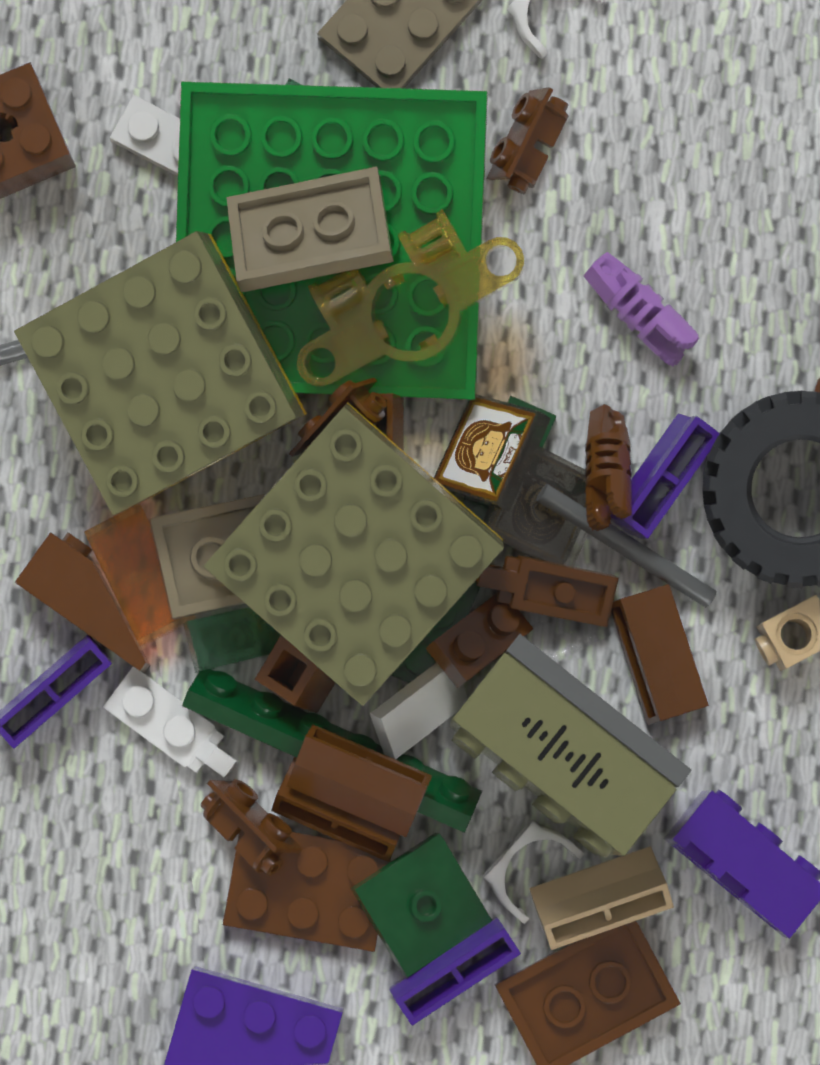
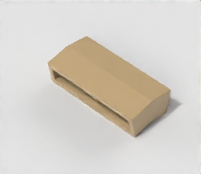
(601, 898)

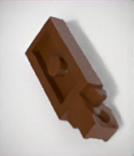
(552, 589)

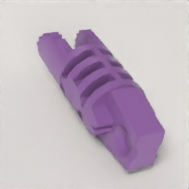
(641, 309)

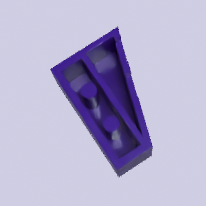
(747, 861)
(249, 1024)

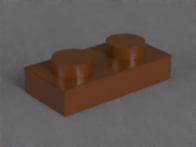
(478, 640)

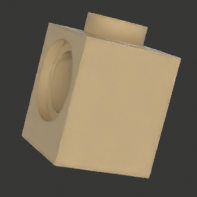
(770, 642)

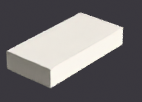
(416, 711)

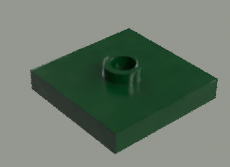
(421, 904)

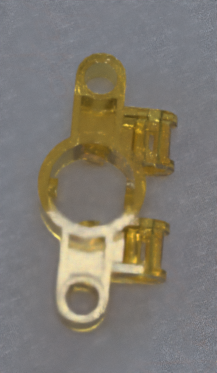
(361, 340)

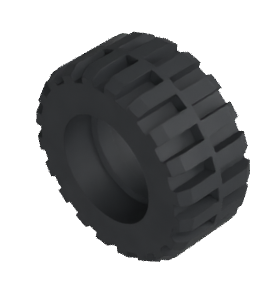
(729, 489)

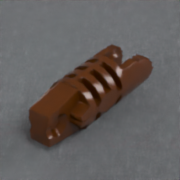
(607, 468)

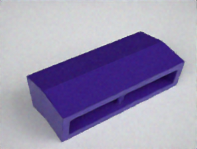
(666, 473)
(44, 682)
(449, 962)

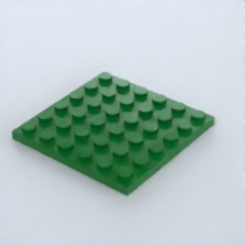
(427, 159)

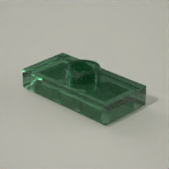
(229, 639)

